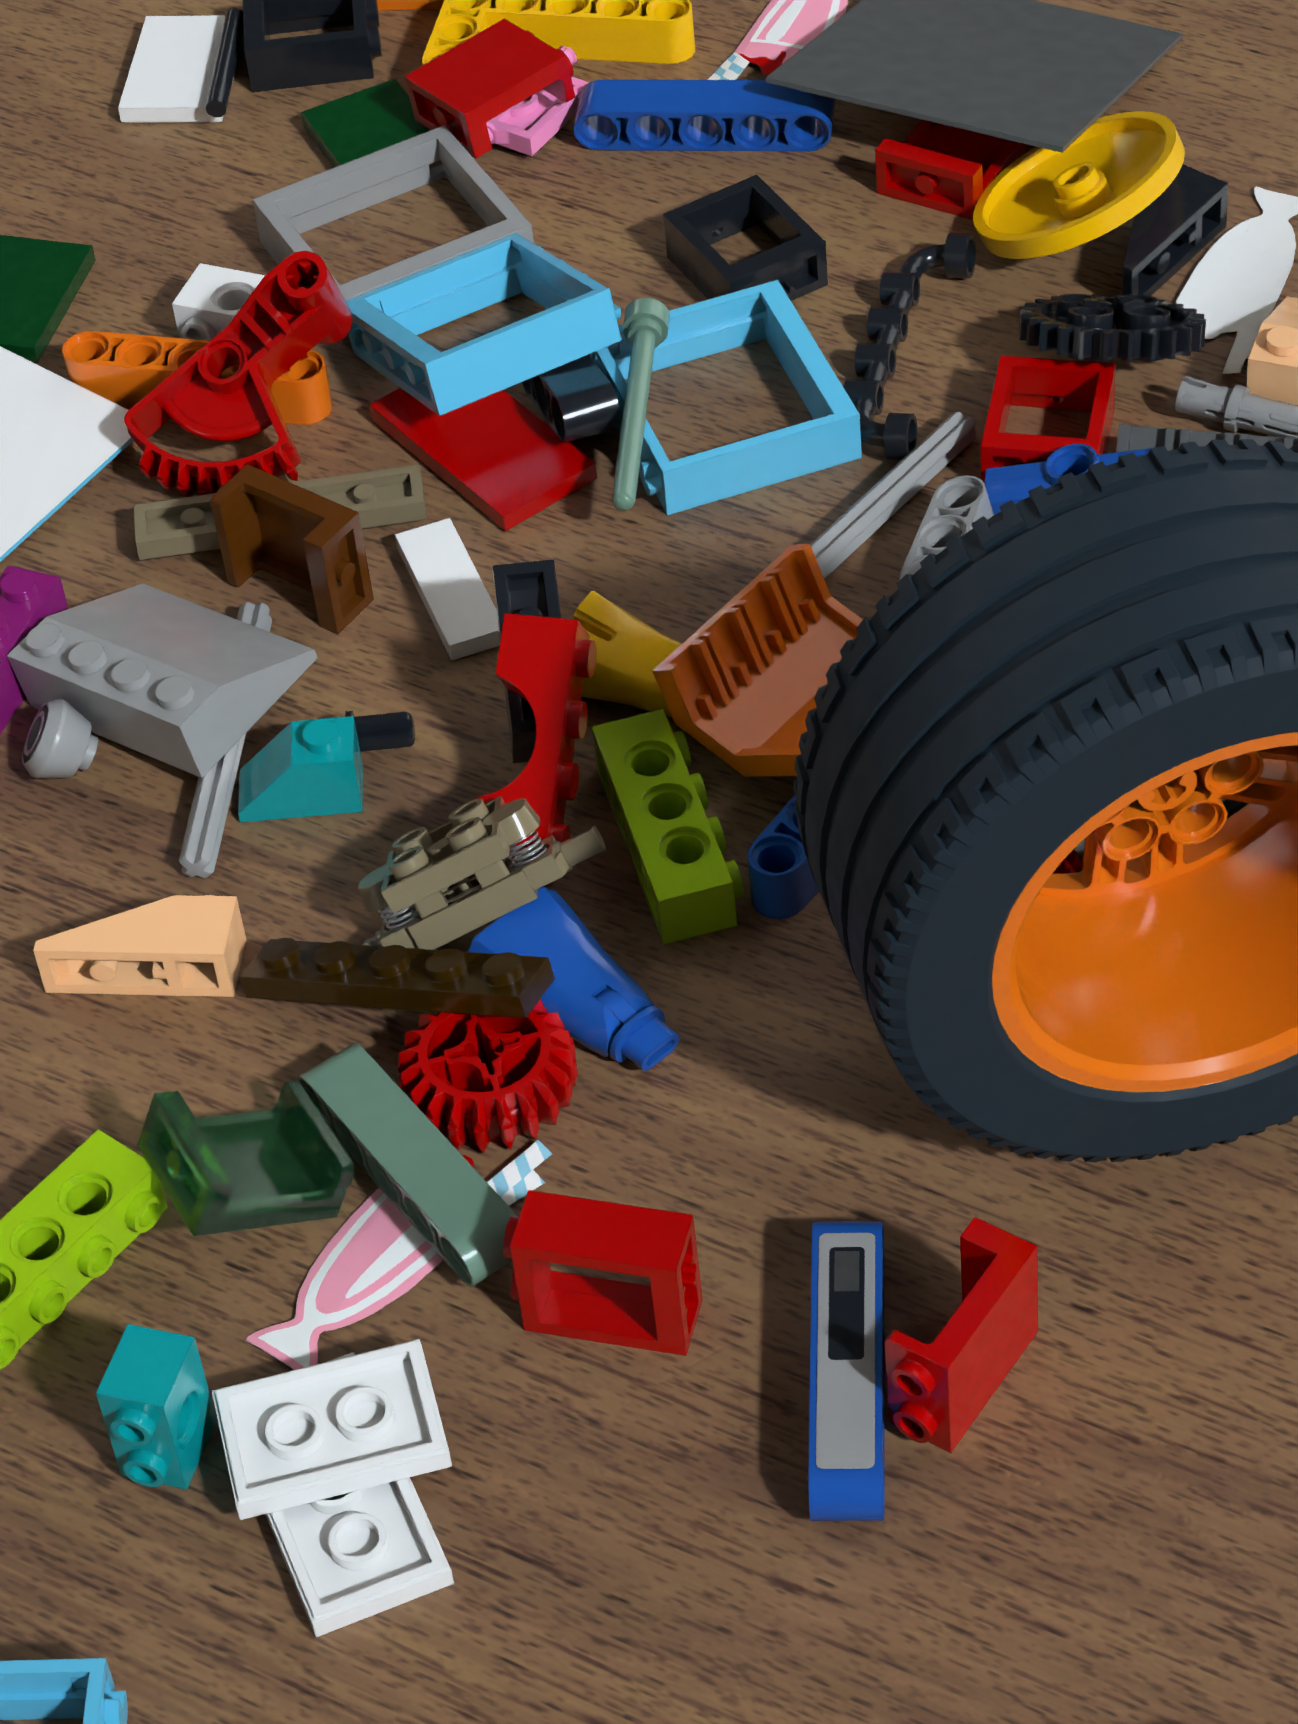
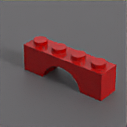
(547, 667)

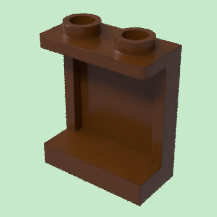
(294, 537)

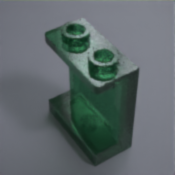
(247, 1165)

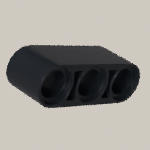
(575, 400)

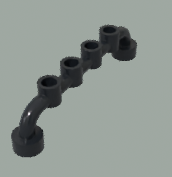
(889, 327)

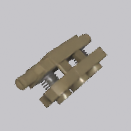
(464, 873)

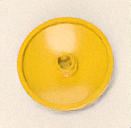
(1072, 197)

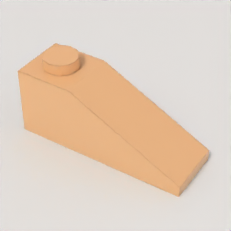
(1274, 355)
(155, 949)

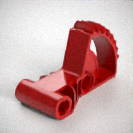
(272, 330)

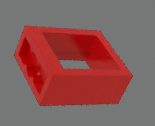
(1034, 384)
(612, 1240)

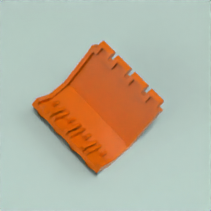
(758, 665)

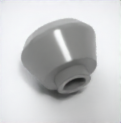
(58, 742)

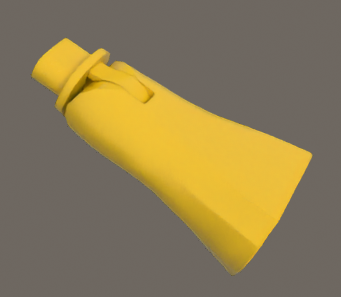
(624, 655)

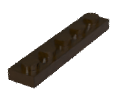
(398, 977)

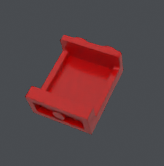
(484, 80)
(942, 166)
(946, 1384)

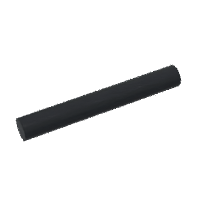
(225, 63)

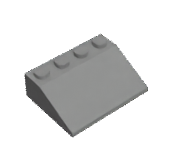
(159, 673)

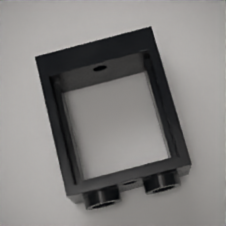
(309, 58)
(796, 262)

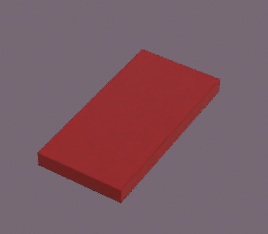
(488, 453)

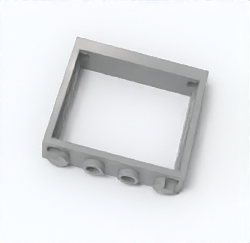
(376, 178)

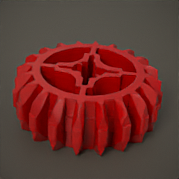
(527, 1079)

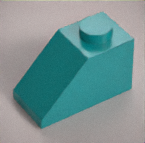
(304, 773)

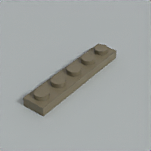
(189, 525)

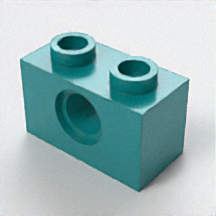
(156, 1407)

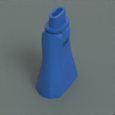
(590, 990)

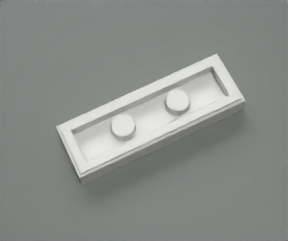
(450, 588)

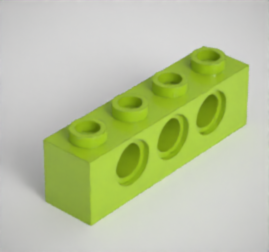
(666, 826)
(71, 1234)

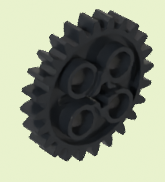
(1112, 327)

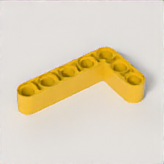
(592, 28)

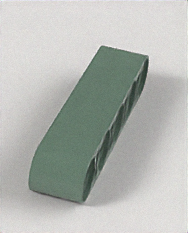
(411, 1162)

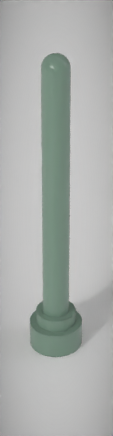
(645, 328)

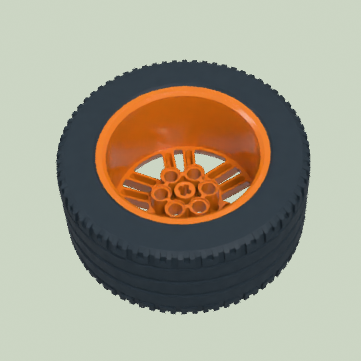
(1054, 683)

